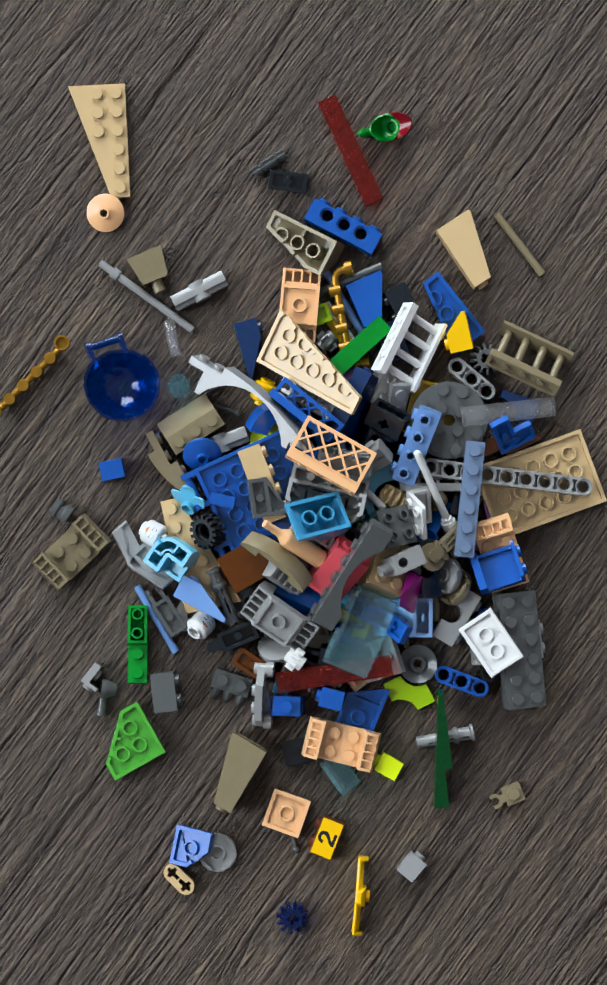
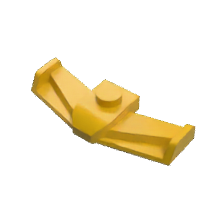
(362, 895)

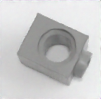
(412, 865)

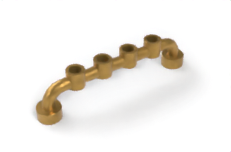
(339, 310)
(62, 344)

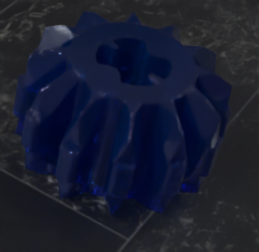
(288, 912)

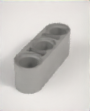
(468, 370)
(349, 461)

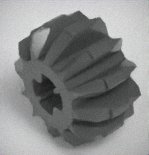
(485, 352)

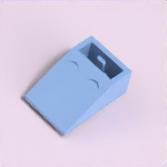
(421, 619)

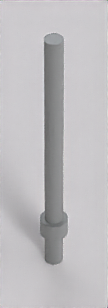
(116, 274)

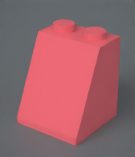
(322, 574)

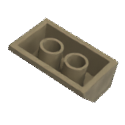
(191, 422)

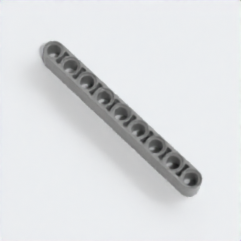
(515, 481)

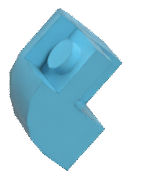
(172, 557)

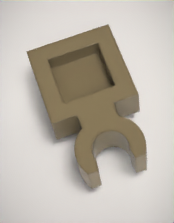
(510, 794)

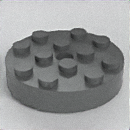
(448, 398)

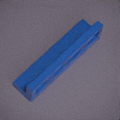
(299, 413)

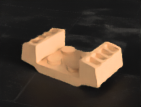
(301, 298)
(495, 534)
(341, 743)

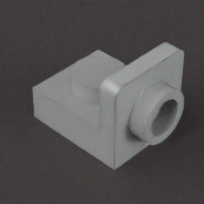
(93, 674)

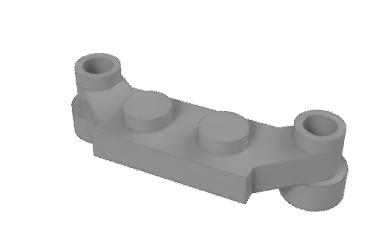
(259, 717)

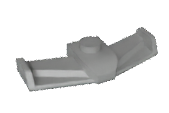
(135, 555)

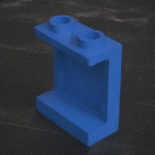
(499, 568)

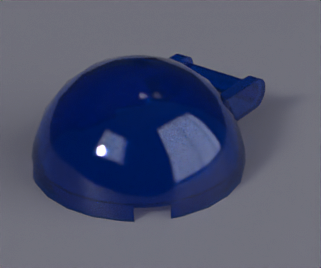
(120, 381)

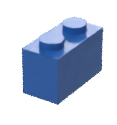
(330, 697)

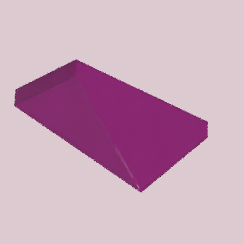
(410, 591)

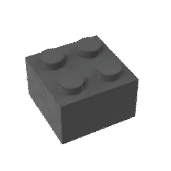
(165, 691)

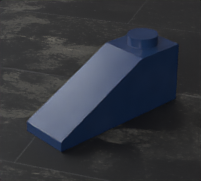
(249, 341)

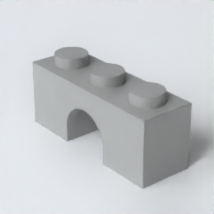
(449, 632)

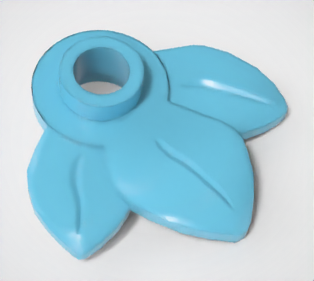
(188, 498)

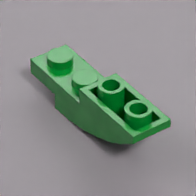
(137, 644)

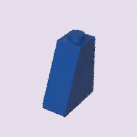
(367, 297)

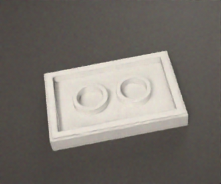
(491, 642)

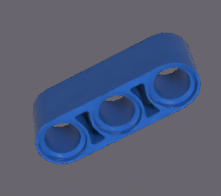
(471, 681)

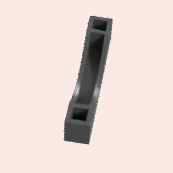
(372, 540)

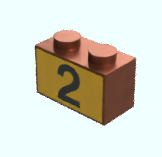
(326, 836)

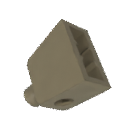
(150, 268)

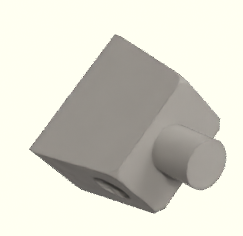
(402, 561)

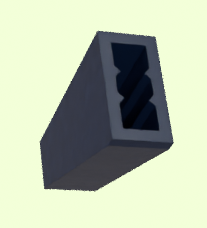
(364, 384)

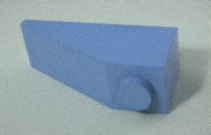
(196, 596)

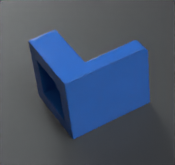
(112, 470)

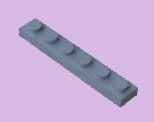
(469, 499)

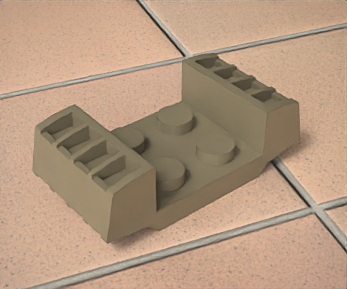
(71, 552)

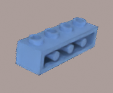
(418, 438)

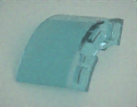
(360, 632)

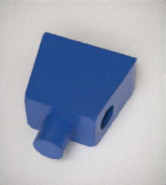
(286, 705)

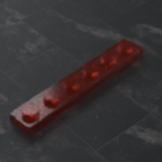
(350, 150)
(328, 675)

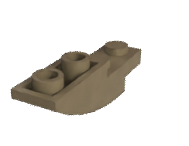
(161, 459)

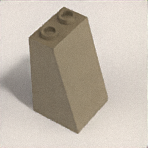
(239, 766)

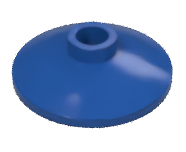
(200, 448)

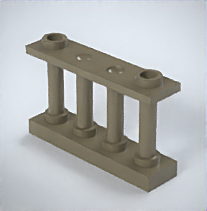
(525, 373)

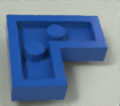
(511, 438)

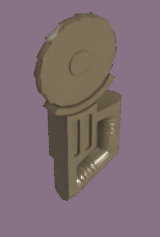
(437, 552)

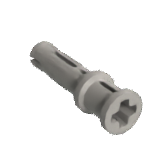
(455, 735)

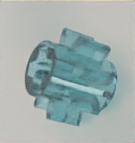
(178, 385)

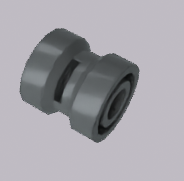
(62, 511)

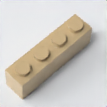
(256, 466)

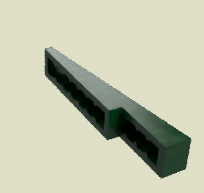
(442, 755)

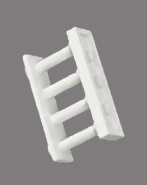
(392, 346)

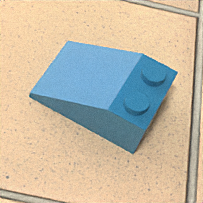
(318, 517)

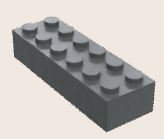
(524, 680)

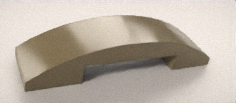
(280, 557)

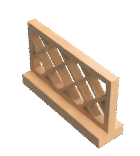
(322, 470)

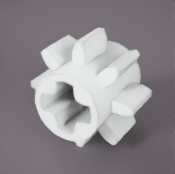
(295, 659)

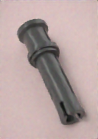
(232, 616)

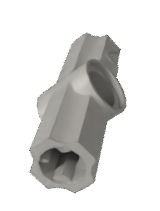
(199, 291)
(230, 439)

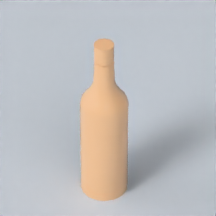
(304, 549)

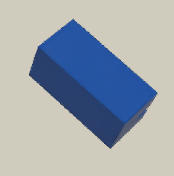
(222, 500)

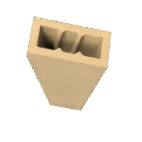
(464, 247)

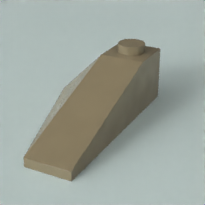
(307, 245)

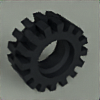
(215, 529)

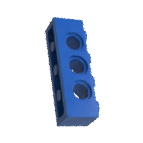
(348, 236)

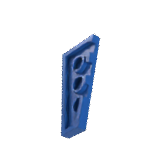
(449, 305)

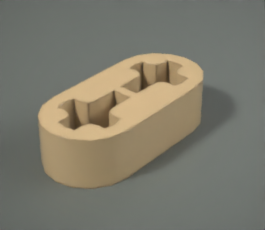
(182, 875)

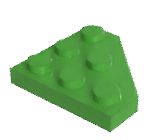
(132, 742)

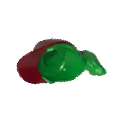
(388, 127)

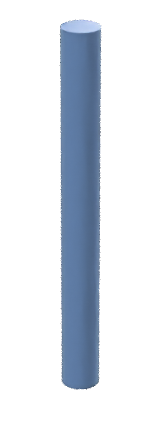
(348, 310)
(169, 641)

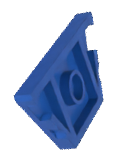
(363, 708)

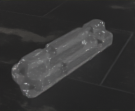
(172, 338)

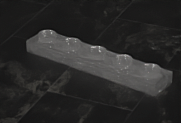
(514, 410)

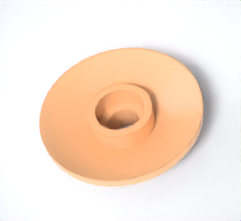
(114, 210)

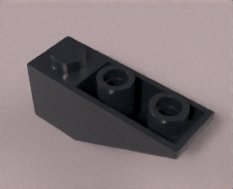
(395, 298)

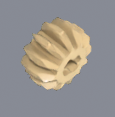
(392, 496)

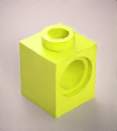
(387, 765)

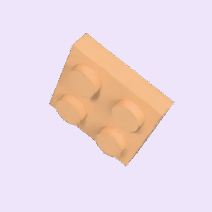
(286, 813)

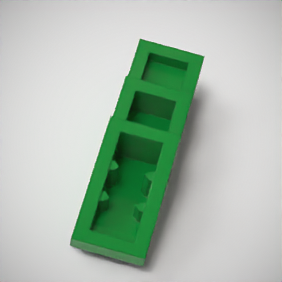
(360, 345)

